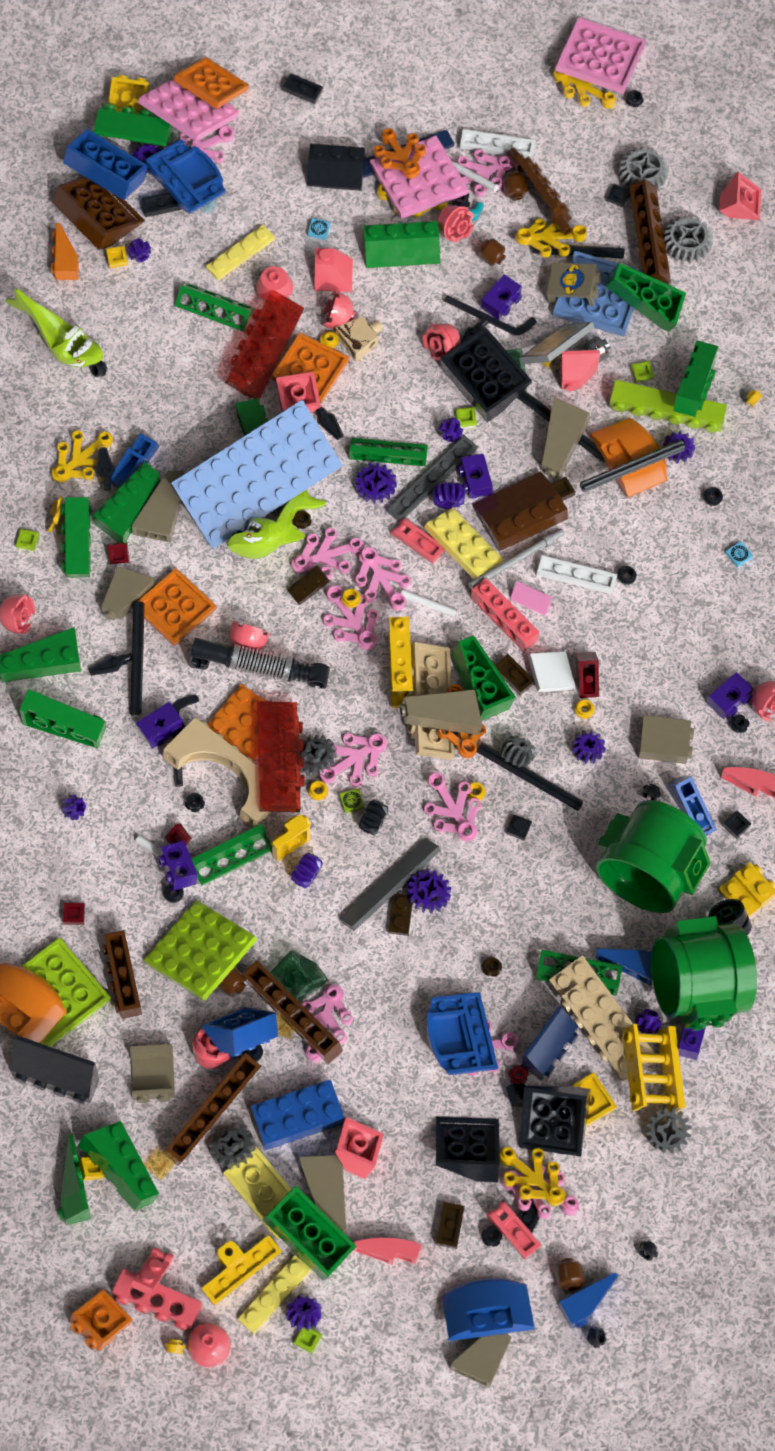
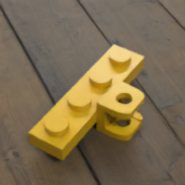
(239, 1267)

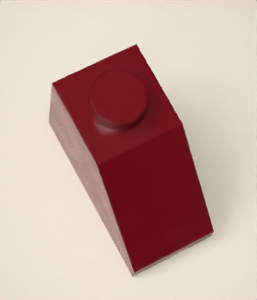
(587, 674)

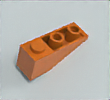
(66, 259)

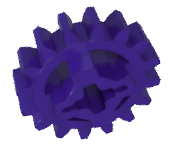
(366, 479)
(418, 891)

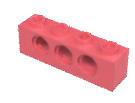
(504, 614)
(190, 1307)

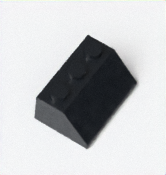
(336, 167)

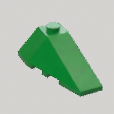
(73, 1195)

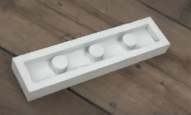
(496, 143)
(576, 574)

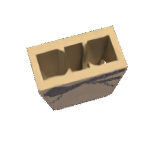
(359, 336)

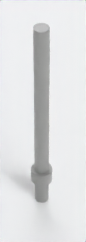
(545, 541)

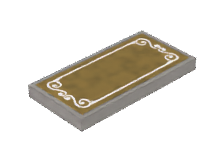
(557, 342)

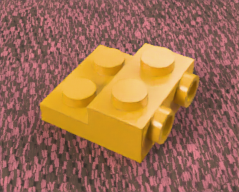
(128, 91)
(295, 835)
(749, 888)

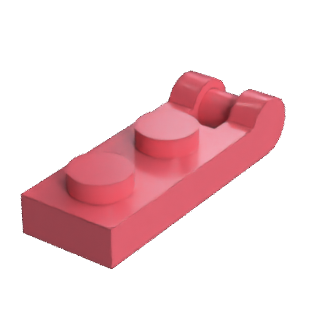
(418, 540)
(514, 1230)
(152, 1271)

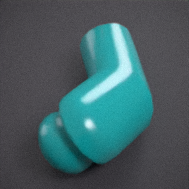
(477, 209)

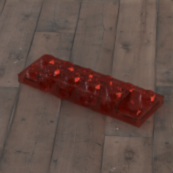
(263, 345)
(279, 756)

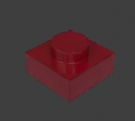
(118, 553)
(178, 834)
(74, 914)

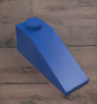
(690, 802)
(634, 962)
(582, 1305)

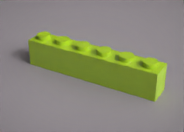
(660, 404)

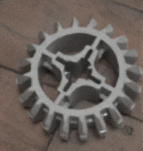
(634, 162)
(688, 244)

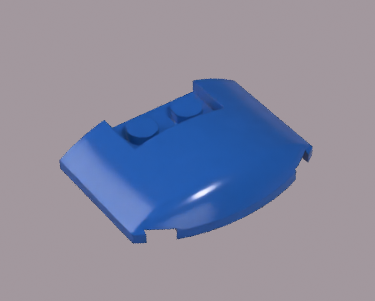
(187, 175)
(460, 1034)
(487, 1308)

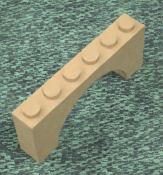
(200, 743)

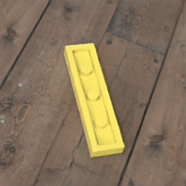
(240, 252)
(274, 1294)

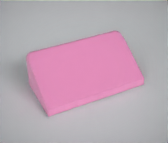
(531, 598)

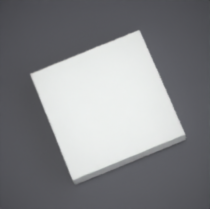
(551, 671)

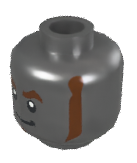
(598, 344)

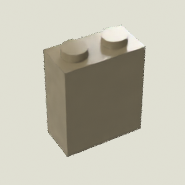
(665, 739)

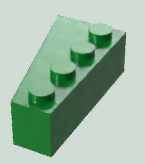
(647, 295)
(696, 379)
(250, 415)
(126, 503)
(76, 537)
(42, 658)
(481, 675)
(61, 720)
(121, 1164)

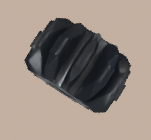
(373, 817)

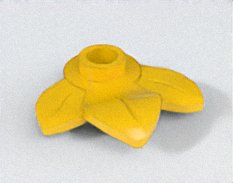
(56, 512)

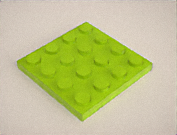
(200, 950)
(73, 983)

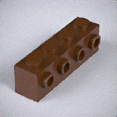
(123, 975)

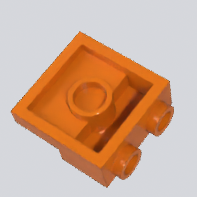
(99, 1321)

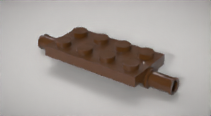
(559, 210)

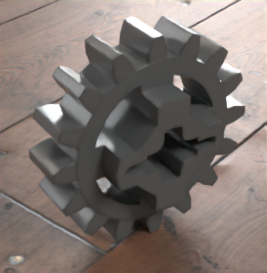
(325, 752)
(671, 1119)
(232, 1145)

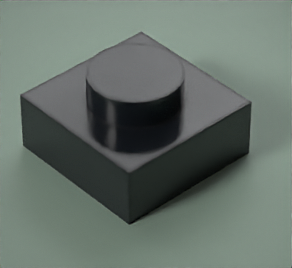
(618, 195)
(736, 824)
(519, 827)
(515, 1094)

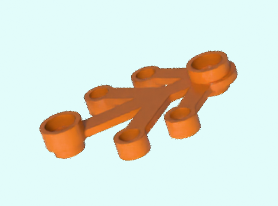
(409, 168)
(463, 741)

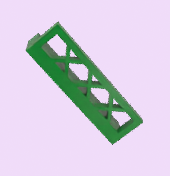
(217, 300)
(386, 454)
(229, 847)
(545, 973)

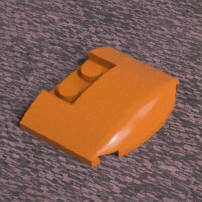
(625, 443)
(28, 1003)

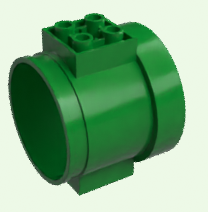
(653, 856)
(704, 972)

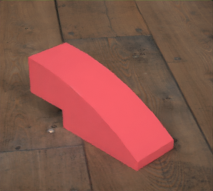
(750, 780)
(388, 1248)

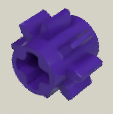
(139, 250)
(450, 429)
(73, 807)
(648, 1021)

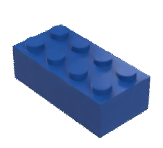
(105, 164)
(297, 1115)

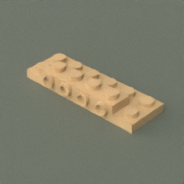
(430, 676)
(596, 1013)

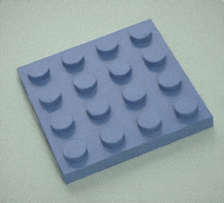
(609, 310)

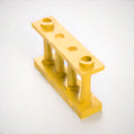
(400, 659)
(670, 1065)

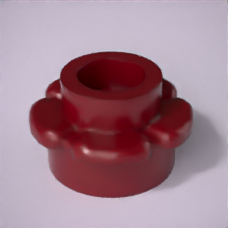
(512, 1074)

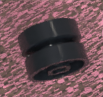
(730, 912)

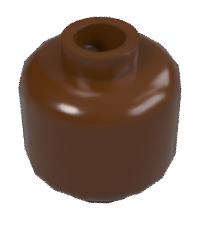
(515, 186)
(492, 252)
(233, 982)
(569, 1275)

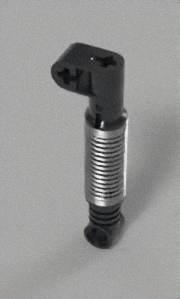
(253, 661)

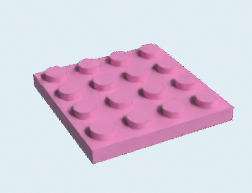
(600, 55)
(186, 111)
(434, 185)

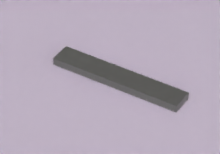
(432, 477)
(389, 884)

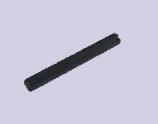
(603, 252)

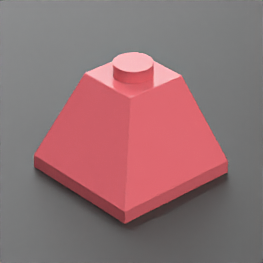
(741, 199)
(333, 270)
(578, 368)
(296, 388)
(358, 1147)

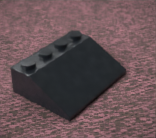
(485, 374)
(54, 1070)

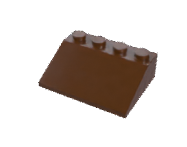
(96, 212)
(521, 511)

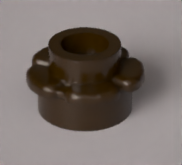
(302, 515)
(492, 962)

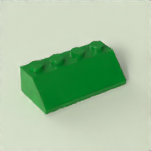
(132, 124)
(401, 244)
(309, 1233)

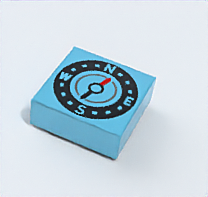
(319, 229)
(739, 554)

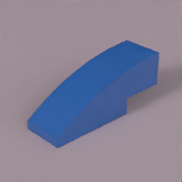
(133, 459)

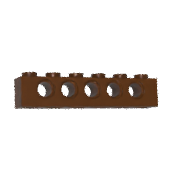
(650, 231)
(292, 1012)
(211, 1109)

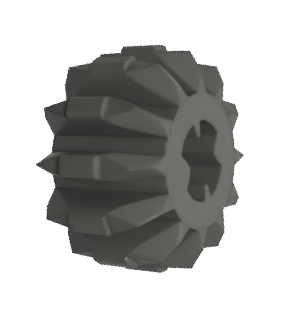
(518, 751)

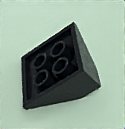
(554, 1119)
(468, 1147)

